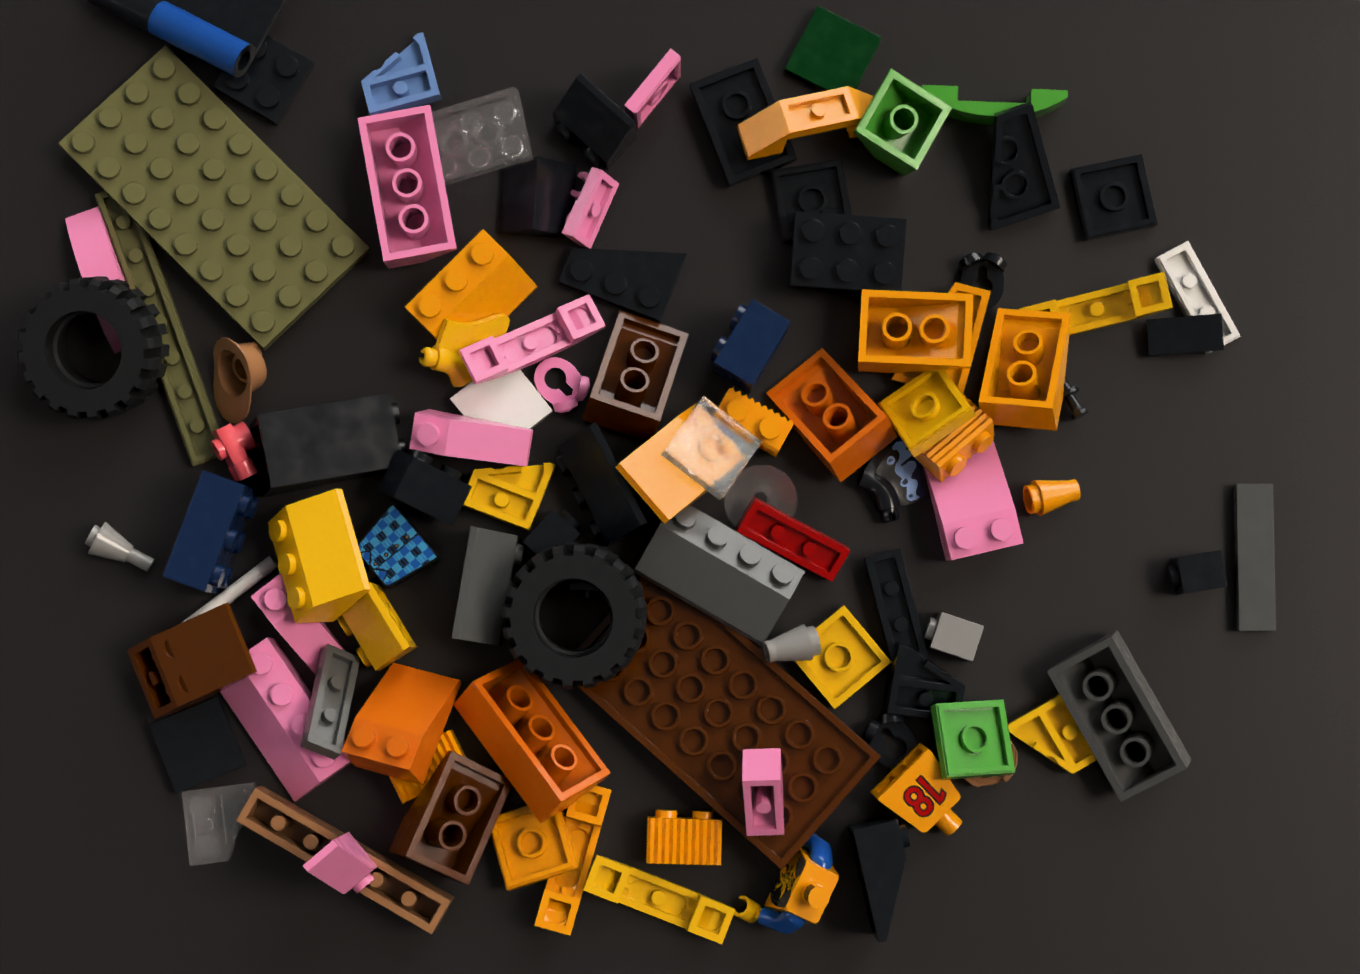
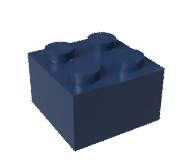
(750, 346)

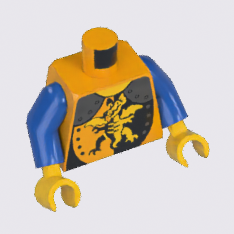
(799, 890)

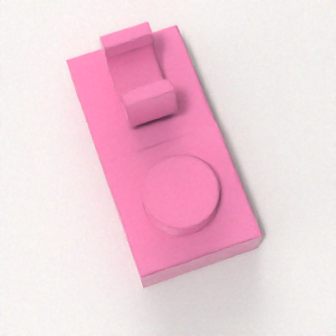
(590, 207)

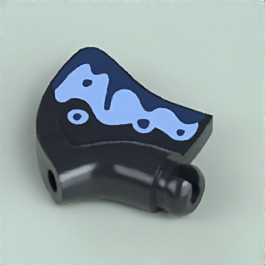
(892, 480)

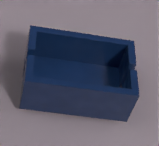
(211, 533)

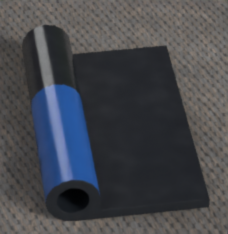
(212, 30)

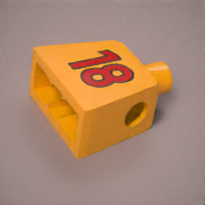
(919, 793)

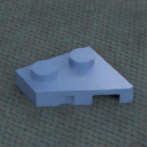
(403, 80)

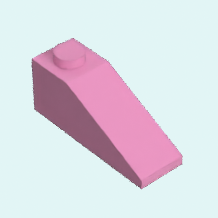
(470, 438)
(304, 638)
(342, 865)

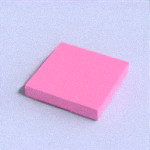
(654, 88)

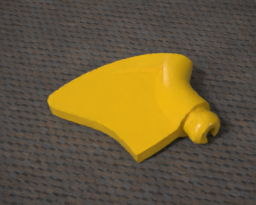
(455, 336)

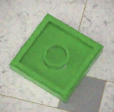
(972, 739)

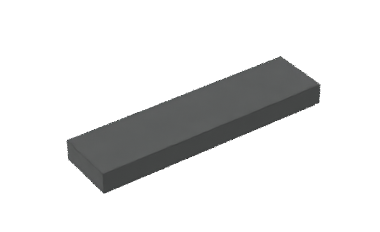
(1254, 557)

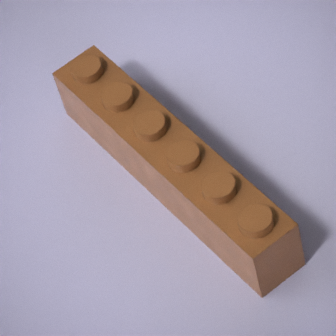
(307, 834)

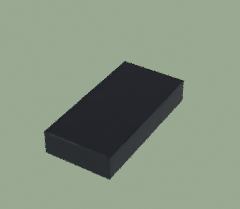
(1185, 334)

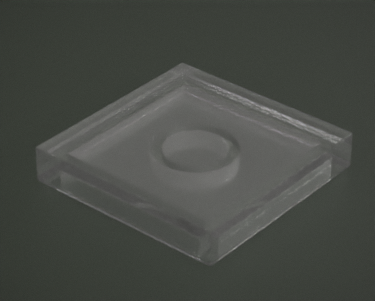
(711, 448)

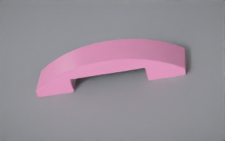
(95, 256)
(532, 342)

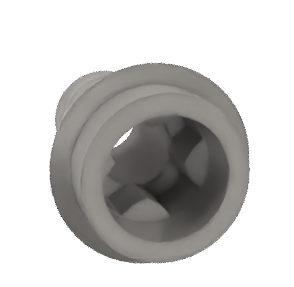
(794, 645)

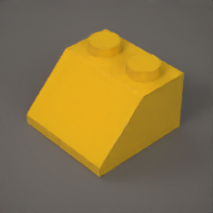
(377, 629)

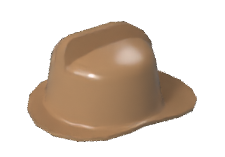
(237, 373)

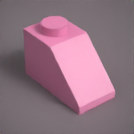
(763, 791)

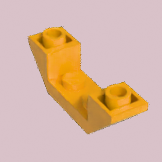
(802, 116)

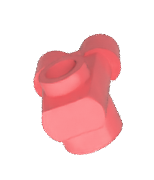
(232, 444)

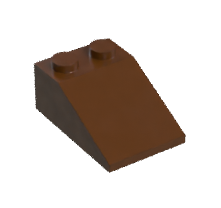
(635, 376)
(452, 818)

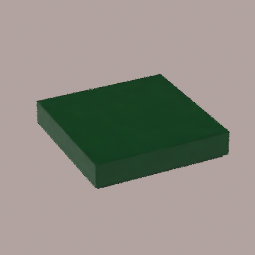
(832, 52)

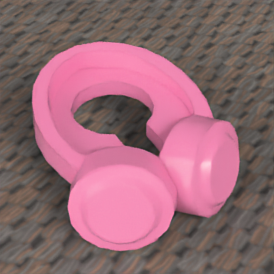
(561, 402)

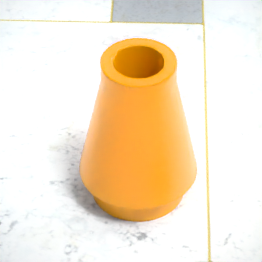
(1048, 495)

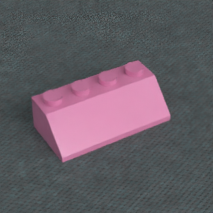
(407, 186)
(274, 714)

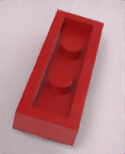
(792, 539)

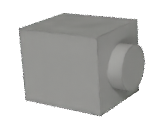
(953, 636)

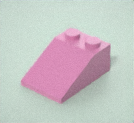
(975, 508)

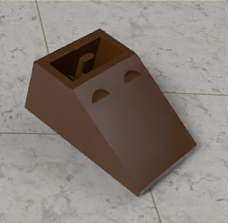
(191, 661)

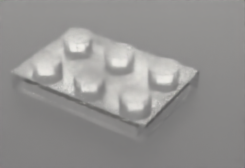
(482, 135)

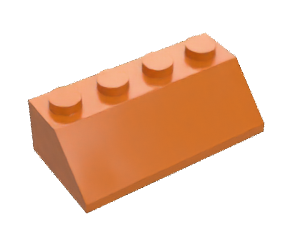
(531, 739)

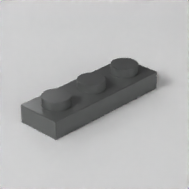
(330, 702)

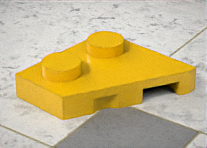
(509, 492)
(1054, 735)

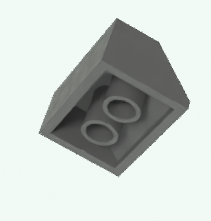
(483, 586)

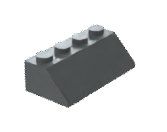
(720, 573)
(1119, 716)

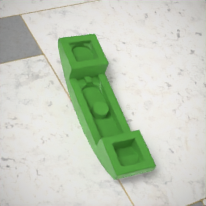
(983, 112)

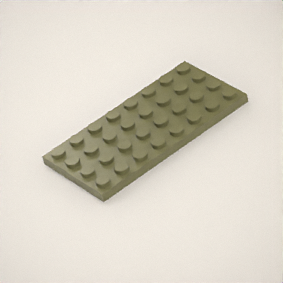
(214, 197)

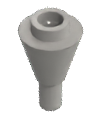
(109, 544)

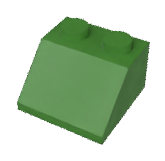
(901, 123)

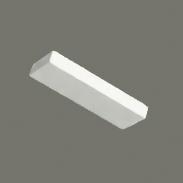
(1193, 287)

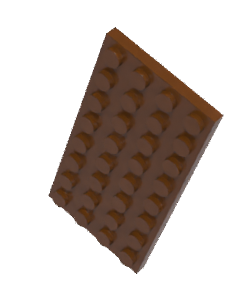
(709, 693)

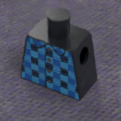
(395, 549)

